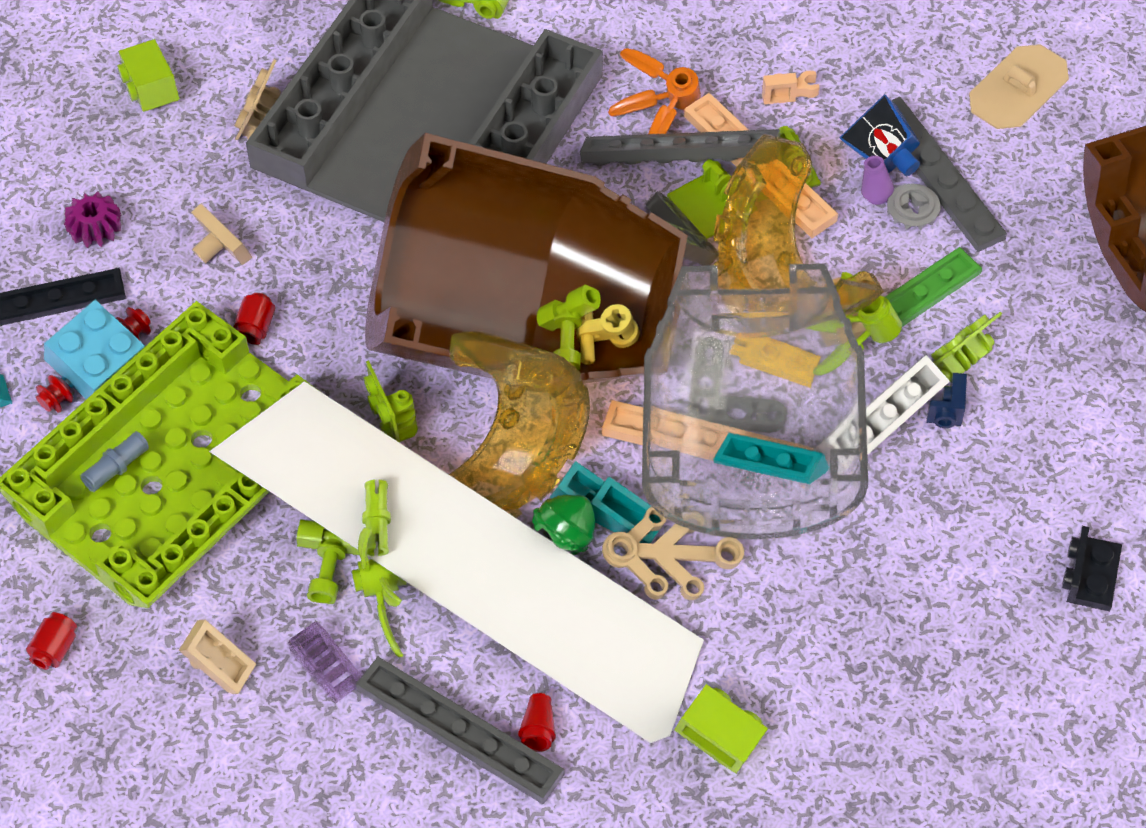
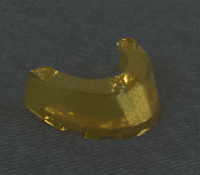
(759, 224)
(536, 421)

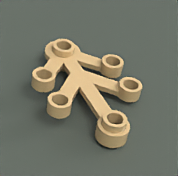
(665, 554)

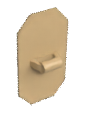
(1018, 86)

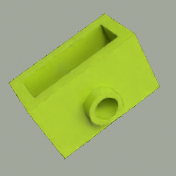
(147, 75)
(721, 728)

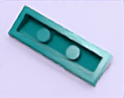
(771, 458)

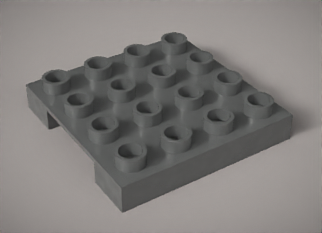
(410, 71)

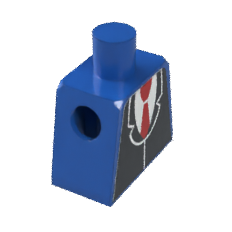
(885, 134)

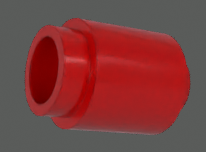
(254, 317)
(51, 641)

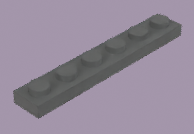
(670, 147)
(951, 188)
(460, 730)

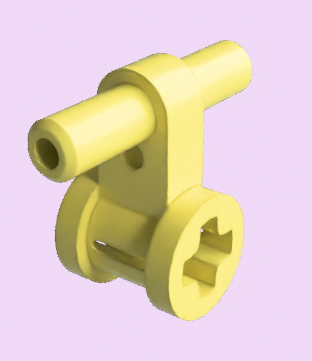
(606, 328)

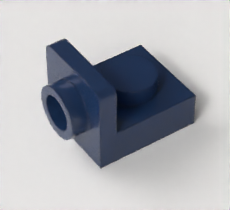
(952, 407)

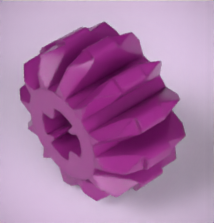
(92, 219)

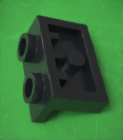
(1093, 572)

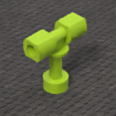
(567, 318)
(331, 549)

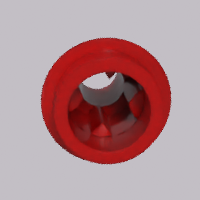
(537, 726)

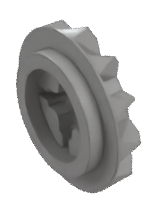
(921, 197)

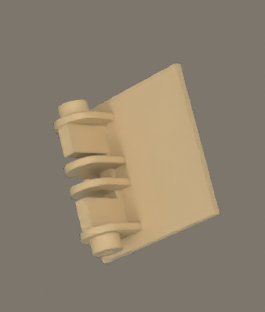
(257, 103)

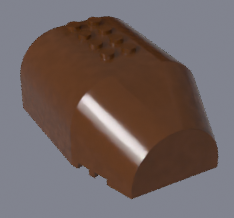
(494, 238)

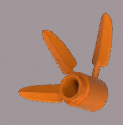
(681, 90)

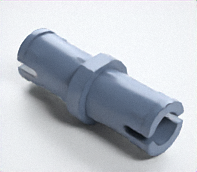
(114, 461)

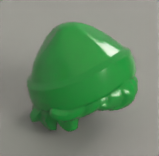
(568, 521)

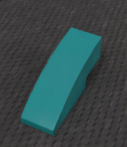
(611, 502)

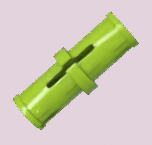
(376, 516)

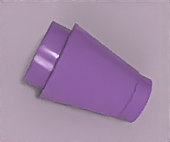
(876, 181)

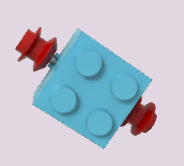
(90, 352)

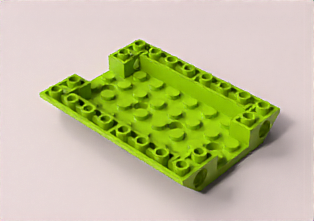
(170, 393)

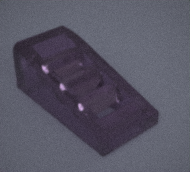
(309, 637)

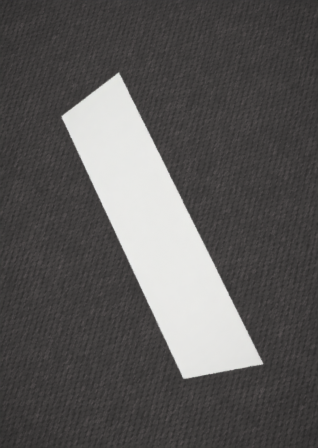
(473, 559)

